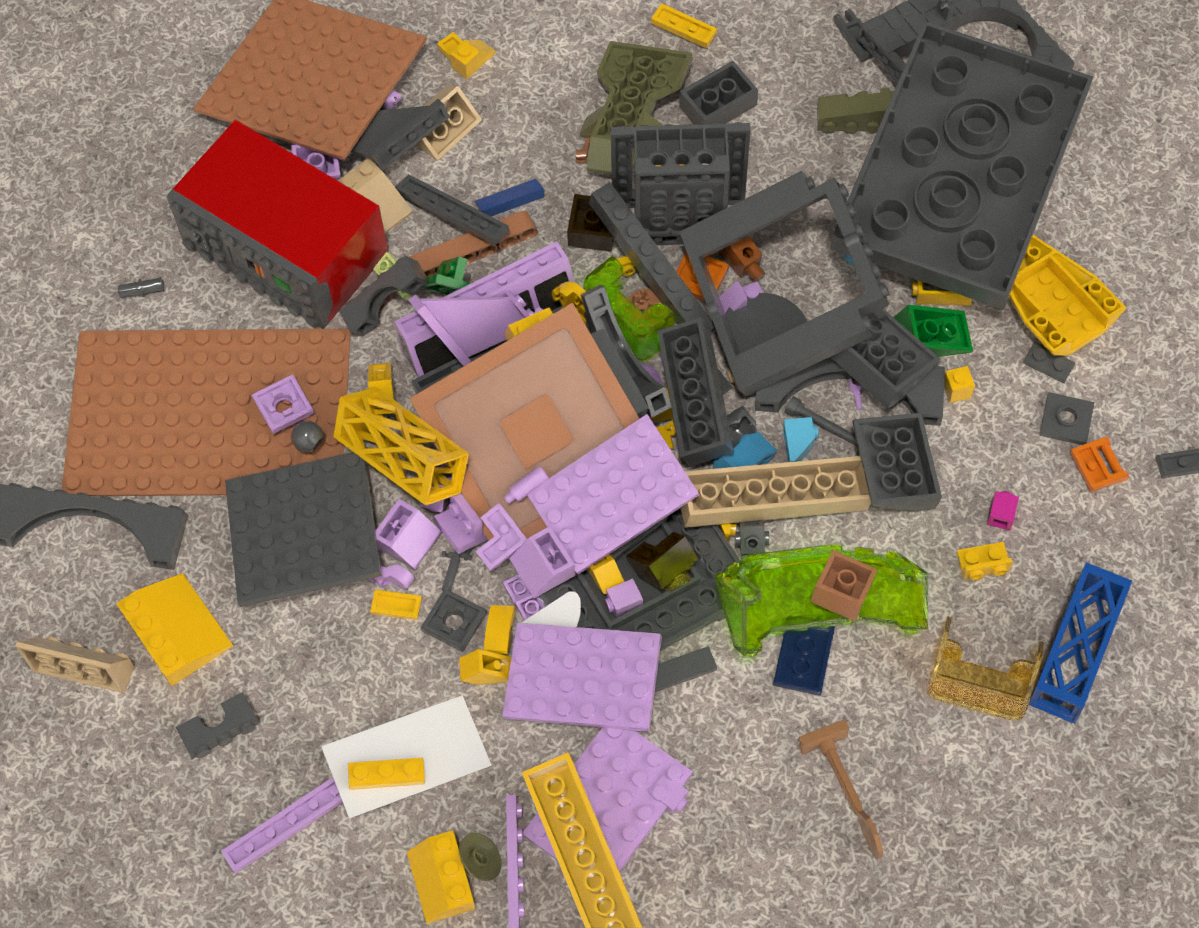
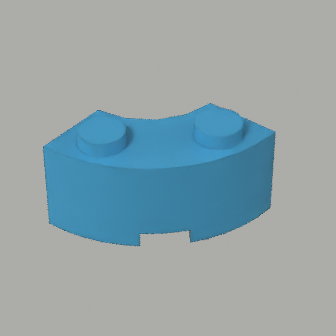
(751, 450)

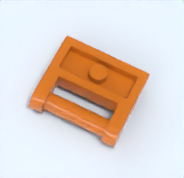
(1093, 467)

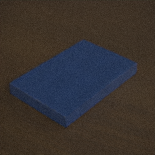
(804, 659)

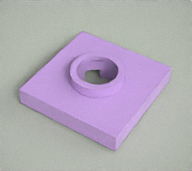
(287, 390)

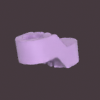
(396, 575)

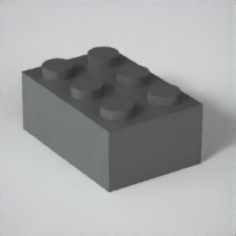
(719, 96)

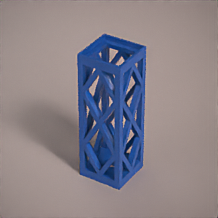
(1101, 585)

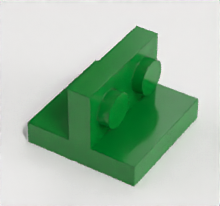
(448, 276)

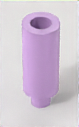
(526, 484)

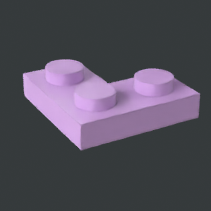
(506, 538)

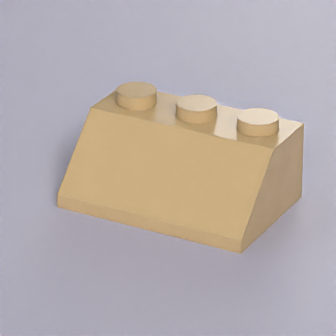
(461, 121)

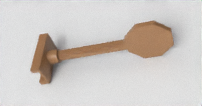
(824, 739)

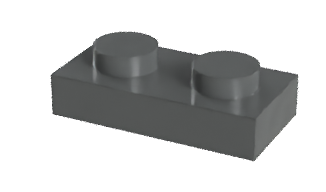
(1049, 364)

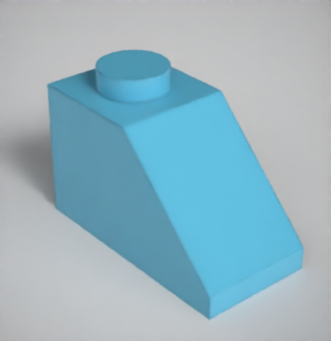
(799, 437)

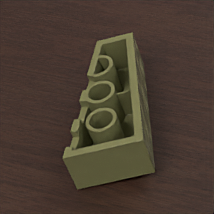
(852, 113)

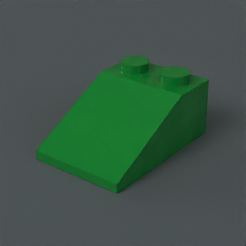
(938, 328)

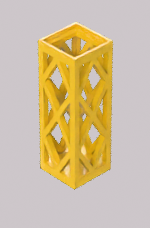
(370, 419)

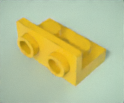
(984, 560)

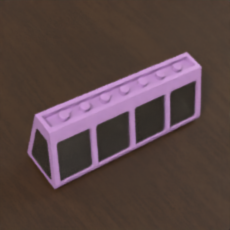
(529, 277)

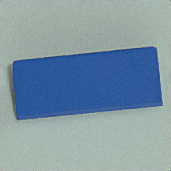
(510, 198)

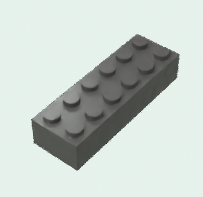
(695, 392)

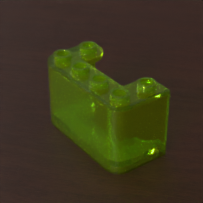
(637, 327)

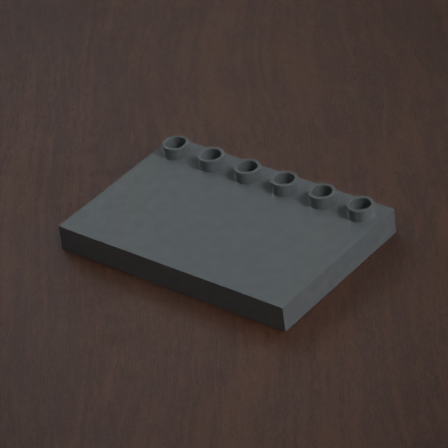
(964, 163)

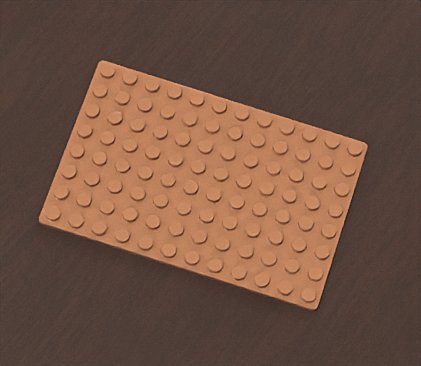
(180, 411)

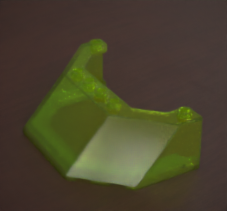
(775, 591)

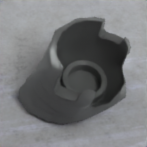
(740, 423)

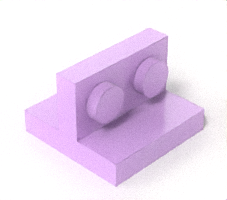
(461, 525)

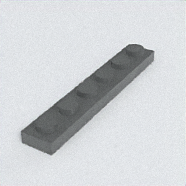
(452, 210)

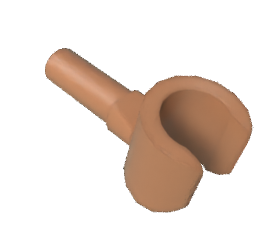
(582, 155)

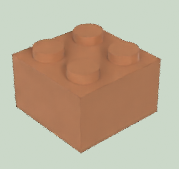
(844, 585)

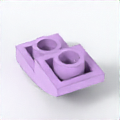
(522, 598)

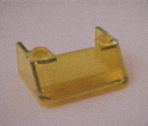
(979, 686)

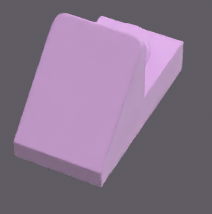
(736, 296)

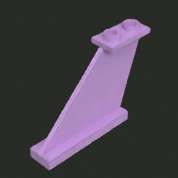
(470, 323)

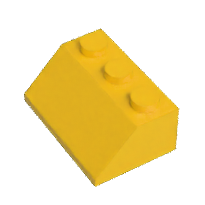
(440, 877)

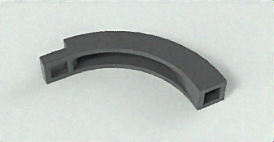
(599, 316)

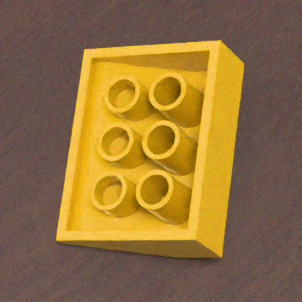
(174, 627)

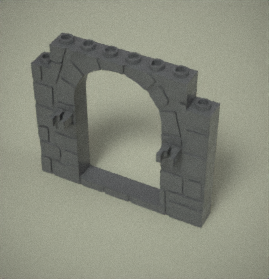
(896, 31)

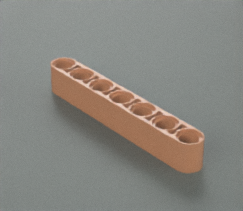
(474, 247)

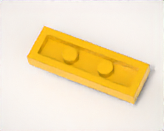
(683, 25)
(386, 773)

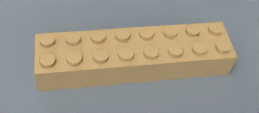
(776, 491)

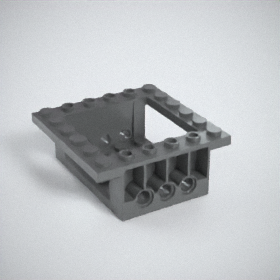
(675, 195)

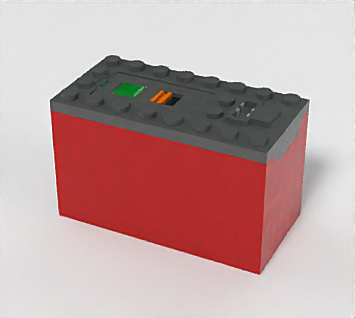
(278, 224)

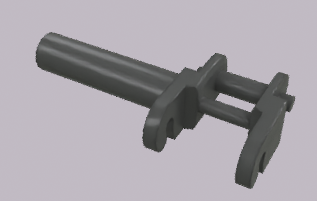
(453, 566)

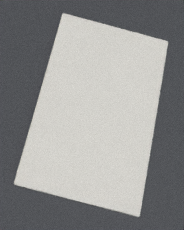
(438, 734)

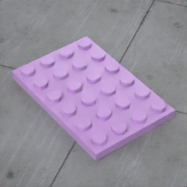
(613, 493)
(582, 676)
(617, 777)

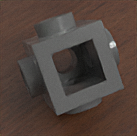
(752, 537)

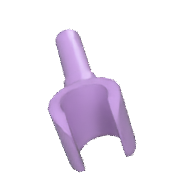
(856, 389)

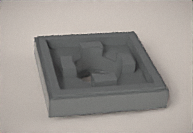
(1056, 428)
(448, 605)

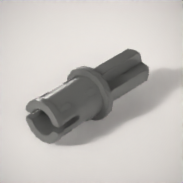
(141, 287)

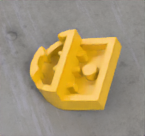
(570, 293)

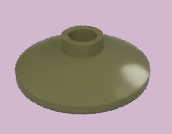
(480, 857)

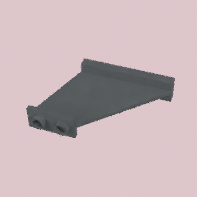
(397, 131)

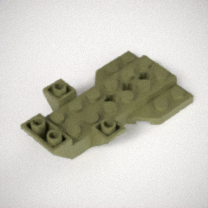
(635, 81)

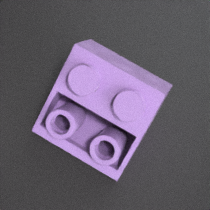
(406, 534)
(542, 562)

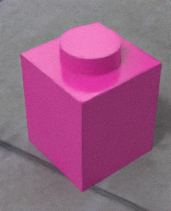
(1003, 510)

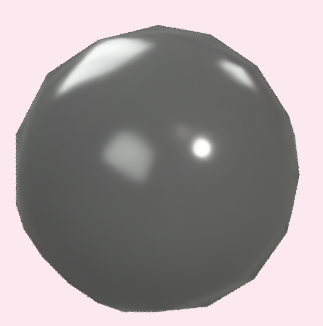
(306, 436)

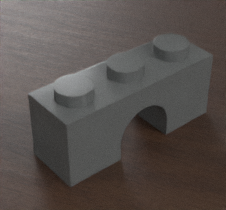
(237, 720)

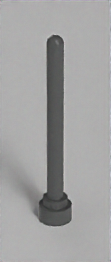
(797, 408)

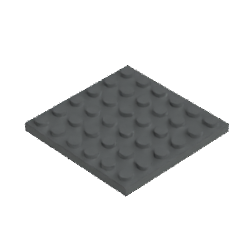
(302, 529)

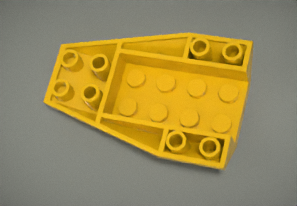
(1062, 300)

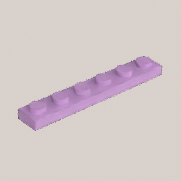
(282, 826)
(514, 861)

